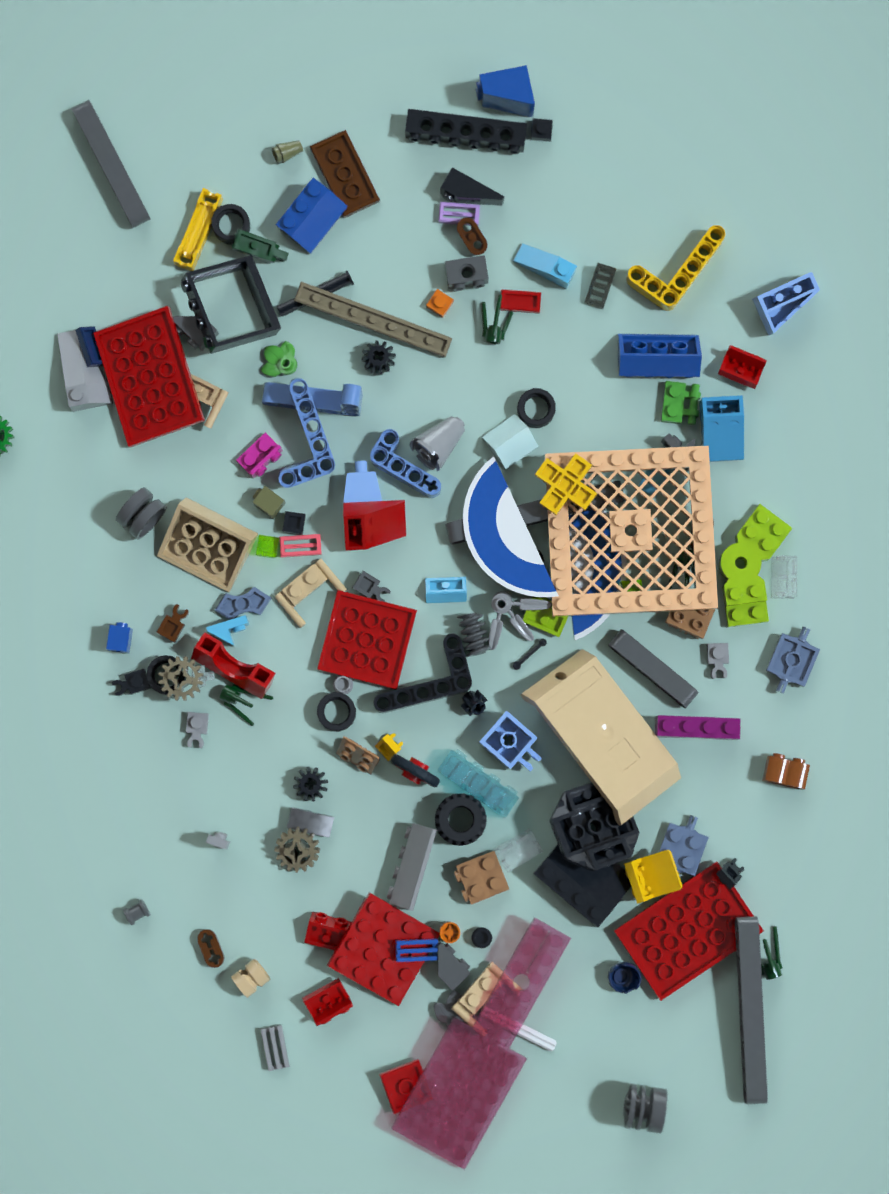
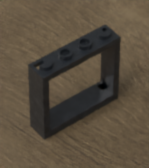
(258, 293)

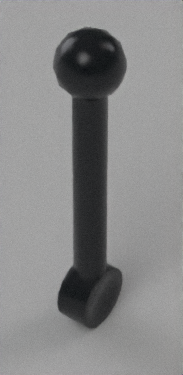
(517, 665)

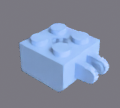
(522, 740)

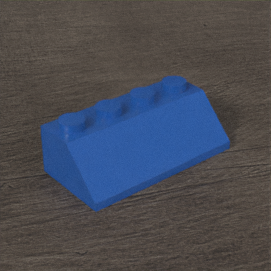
(659, 355)

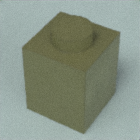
(268, 501)

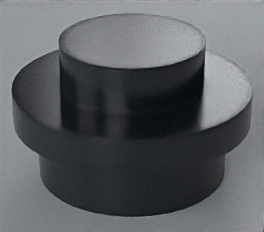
(481, 937)

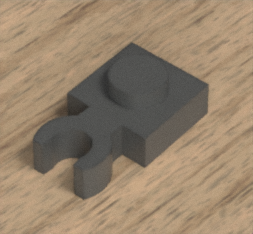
(368, 586)

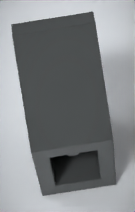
(188, 326)
(450, 968)

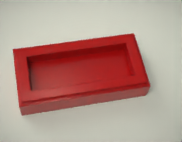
(520, 301)

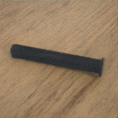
(330, 286)

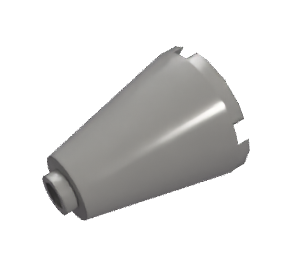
(438, 442)

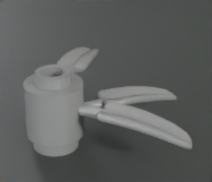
(515, 620)

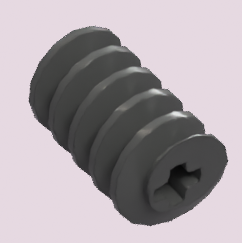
(474, 634)

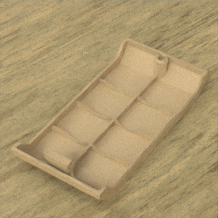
(604, 734)

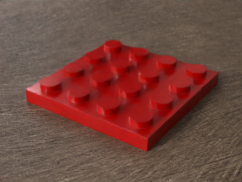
(367, 639)
(369, 949)

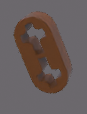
(215, 946)

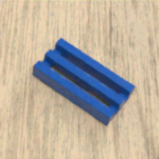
(434, 949)

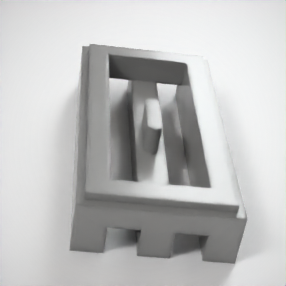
(267, 1051)

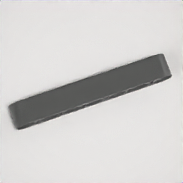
(111, 163)

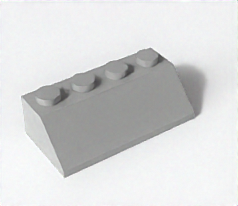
(412, 867)

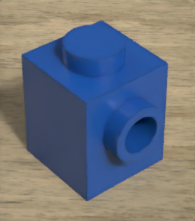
(119, 638)

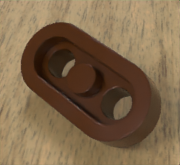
(471, 236)

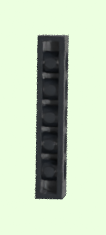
(457, 123)

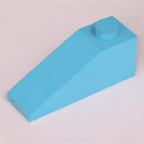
(546, 265)

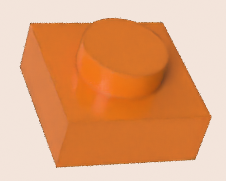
(440, 303)

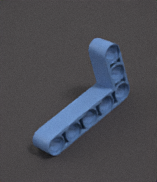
(342, 402)
(312, 436)

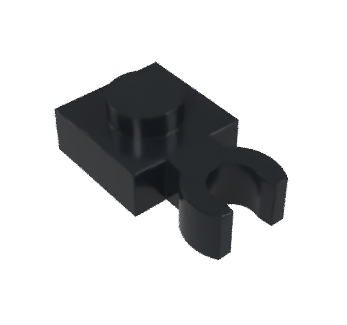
(135, 683)
(730, 874)

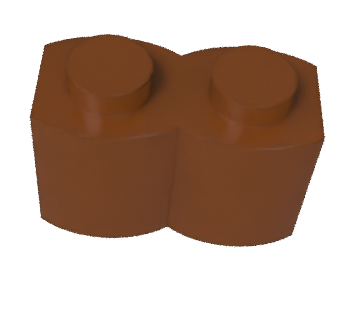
(786, 772)

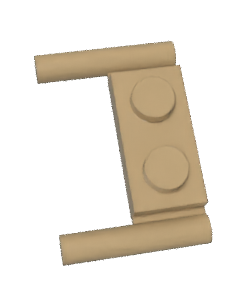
(211, 396)
(304, 586)
(478, 993)

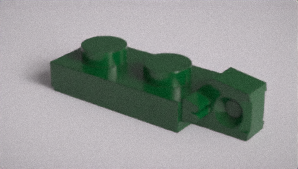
(258, 247)

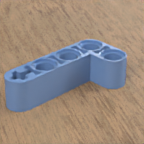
(408, 468)

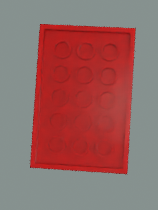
(149, 376)
(684, 932)

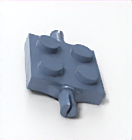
(793, 660)
(685, 845)

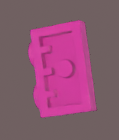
(260, 455)

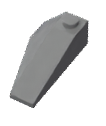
(84, 386)

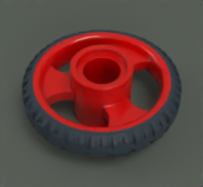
(415, 770)

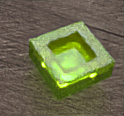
(267, 546)

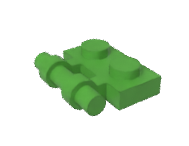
(674, 402)

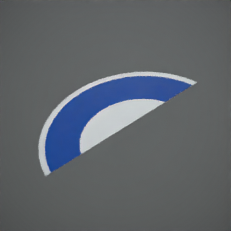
(500, 536)
(587, 623)

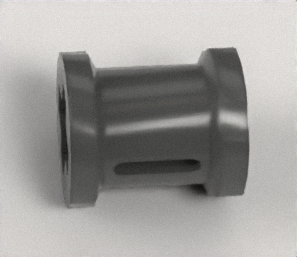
(136, 912)

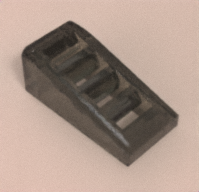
(604, 269)

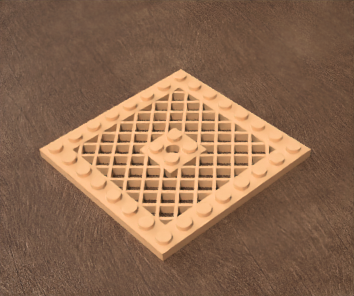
(636, 460)

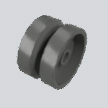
(141, 513)

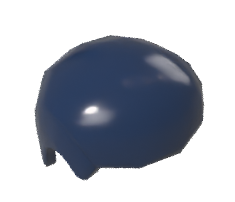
(624, 977)

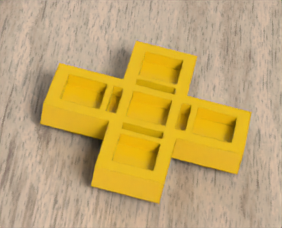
(565, 484)

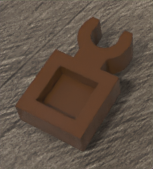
(172, 626)

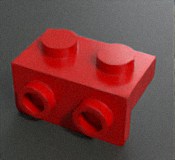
(742, 367)
(328, 1002)

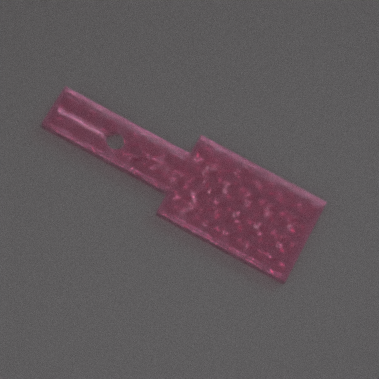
(475, 1062)

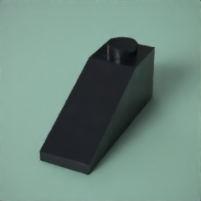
(466, 190)

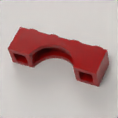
(214, 656)

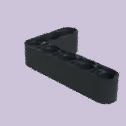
(431, 686)

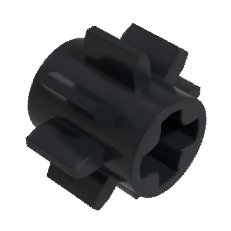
(474, 702)

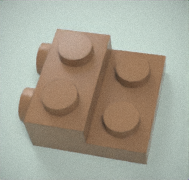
(481, 878)

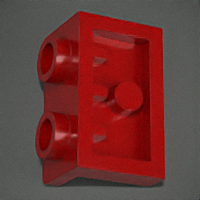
(325, 930)

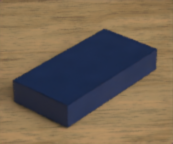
(89, 346)

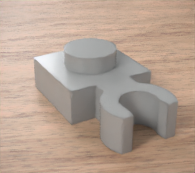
(718, 655)
(197, 724)

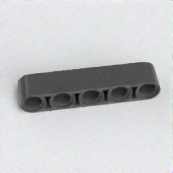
(653, 668)

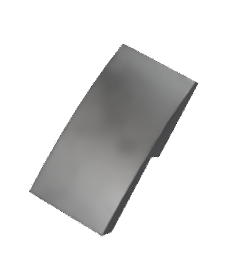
(314, 822)

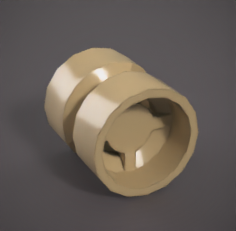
(250, 978)

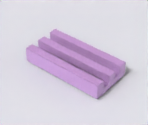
(458, 214)

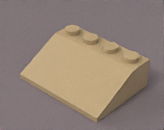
(207, 544)

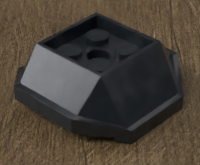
(576, 839)

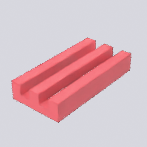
(296, 546)

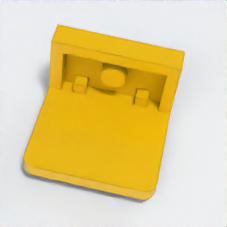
(653, 876)

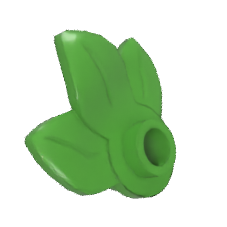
(277, 358)

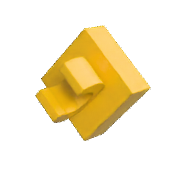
(388, 747)

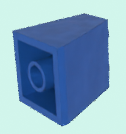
(507, 91)

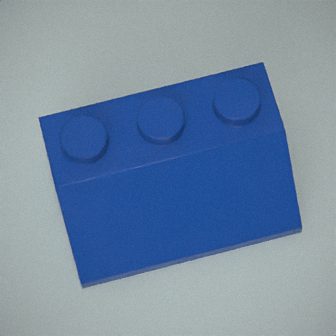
(311, 215)

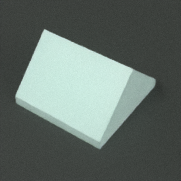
(510, 441)

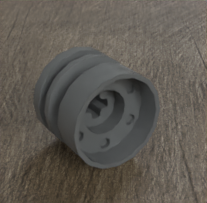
(645, 1108)

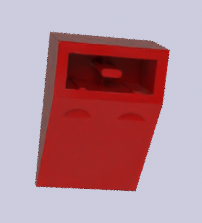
(373, 523)

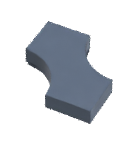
(233, 606)

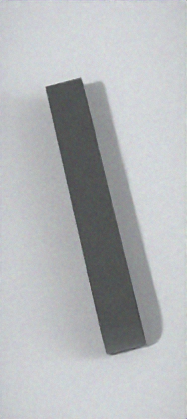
(534, 513)
(751, 1010)

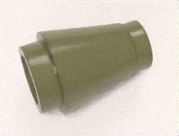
(286, 151)

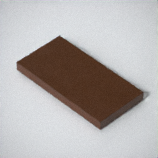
(345, 172)

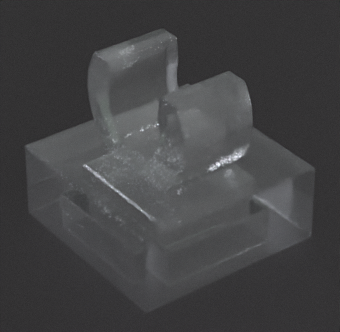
(208, 676)

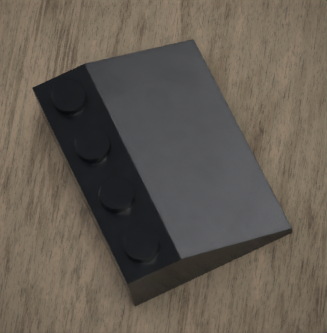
(588, 892)

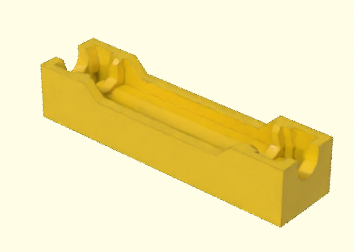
(197, 230)

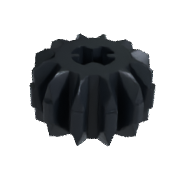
(370, 361)
(316, 788)

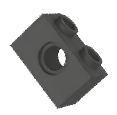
(475, 265)

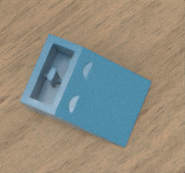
(723, 427)

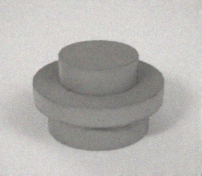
(343, 684)

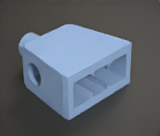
(361, 485)

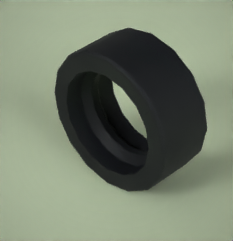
(223, 210)
(536, 392)
(151, 672)
(321, 709)

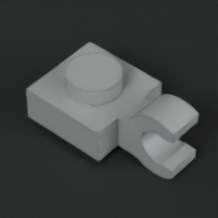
(218, 840)

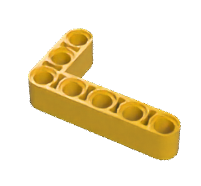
(683, 273)

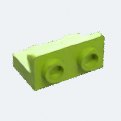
(544, 619)

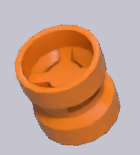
(449, 935)

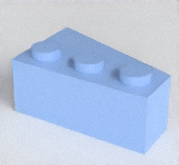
(782, 302)

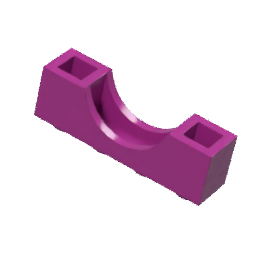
(697, 727)

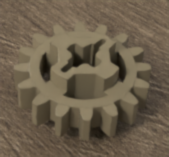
(183, 668)
(289, 849)

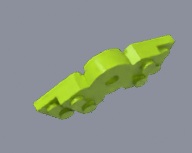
(745, 590)

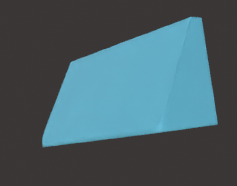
(446, 589)

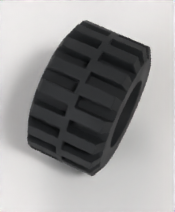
(477, 811)

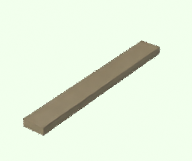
(373, 319)

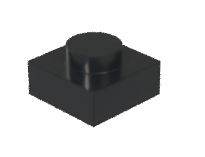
(541, 129)
(294, 522)

